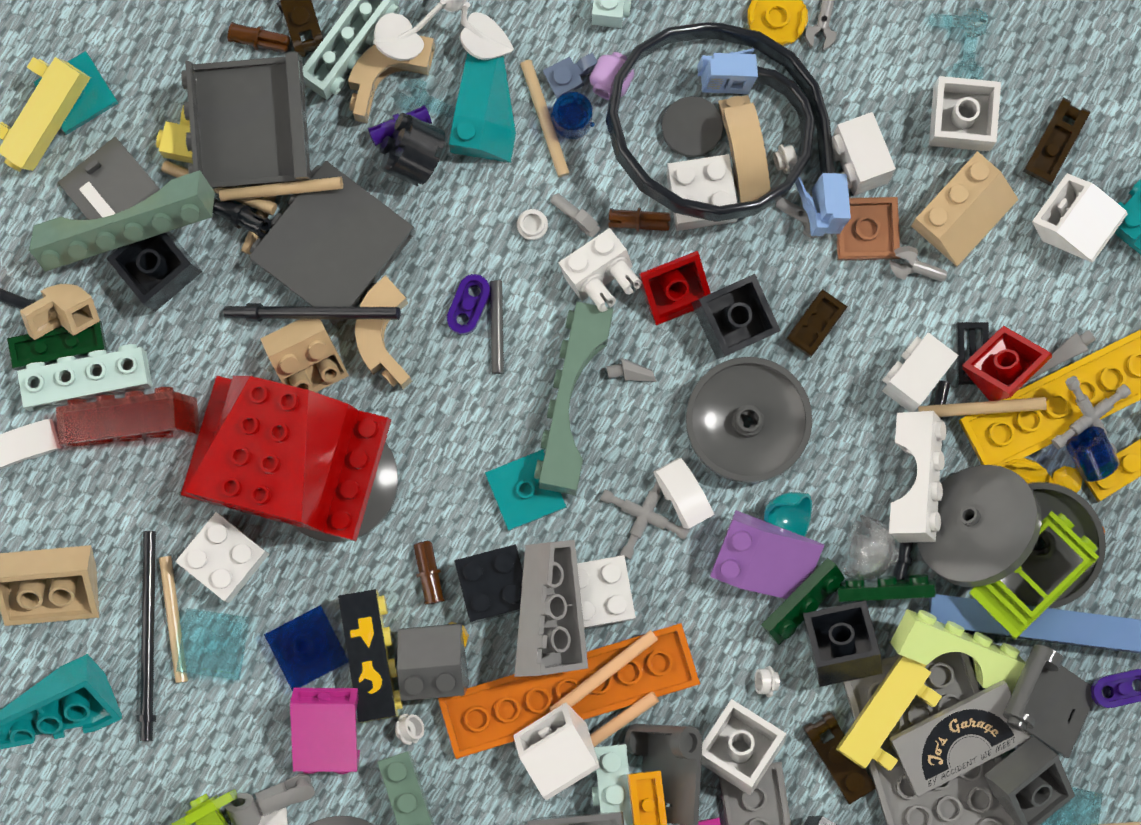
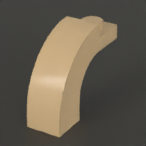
(374, 67)
(746, 147)
(370, 333)

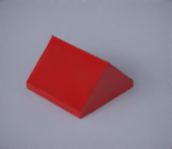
(673, 287)
(1005, 364)

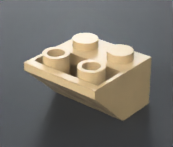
(304, 355)

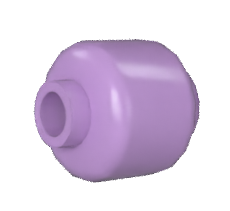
(604, 73)

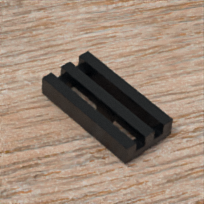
(960, 326)

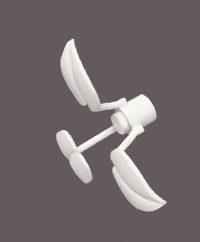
(479, 38)

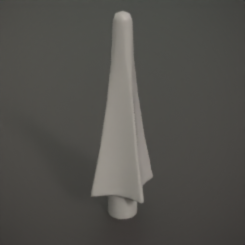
(1072, 347)

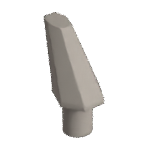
(630, 371)

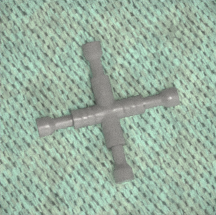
(1091, 414)
(644, 515)

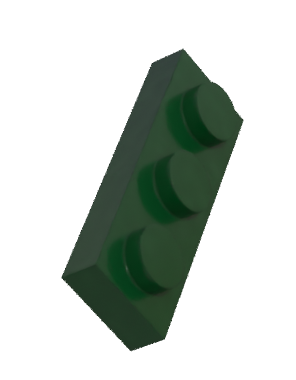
(55, 345)
(887, 588)
(804, 599)

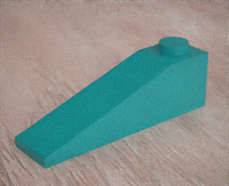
(483, 112)
(65, 699)

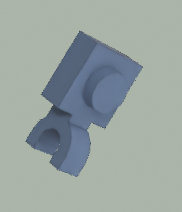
(566, 75)

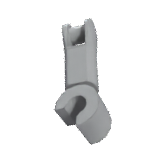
(270, 800)

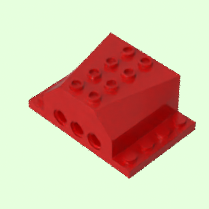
(286, 455)

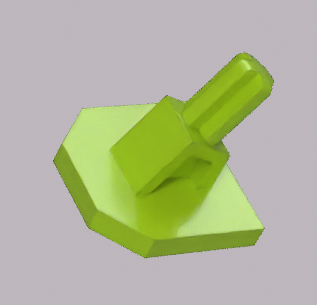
(206, 810)

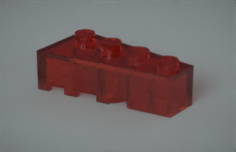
(127, 417)

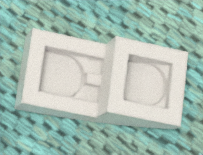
(28, 442)
(685, 493)

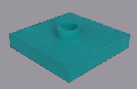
(94, 99)
(519, 492)

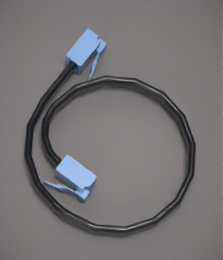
(736, 74)

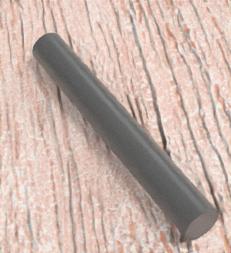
(496, 311)

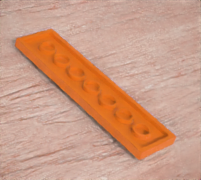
(500, 708)

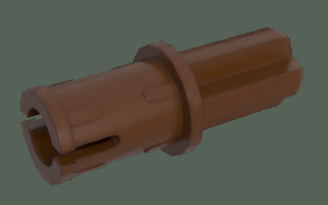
(258, 38)
(639, 220)
(428, 572)

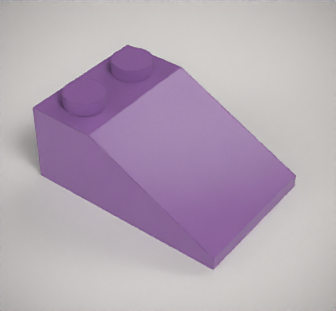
(764, 557)

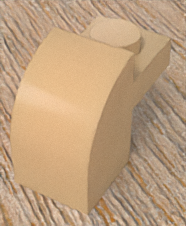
(63, 306)

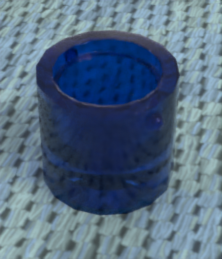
(572, 115)
(1093, 454)

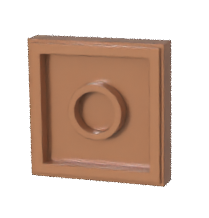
(871, 230)

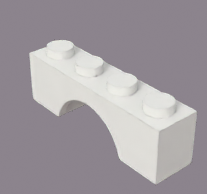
(916, 514)

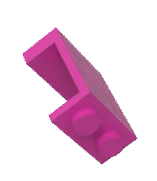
(324, 730)

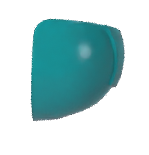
(790, 512)

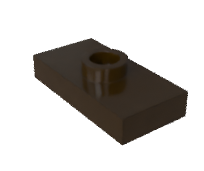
(816, 323)

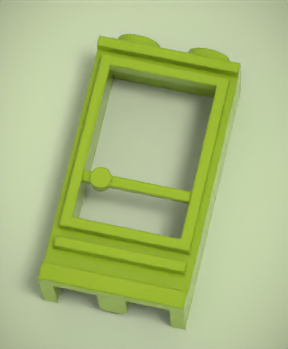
(1008, 608)

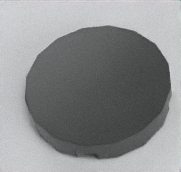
(692, 127)

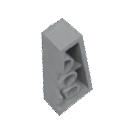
(550, 612)

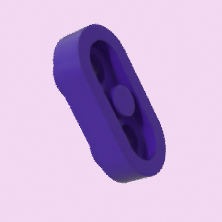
(468, 305)
(1121, 689)

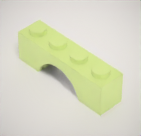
(924, 639)

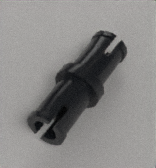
(241, 216)

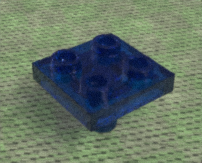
(307, 648)

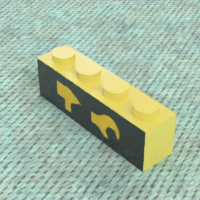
(368, 655)

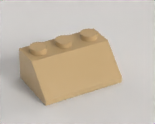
(966, 209)
(48, 585)

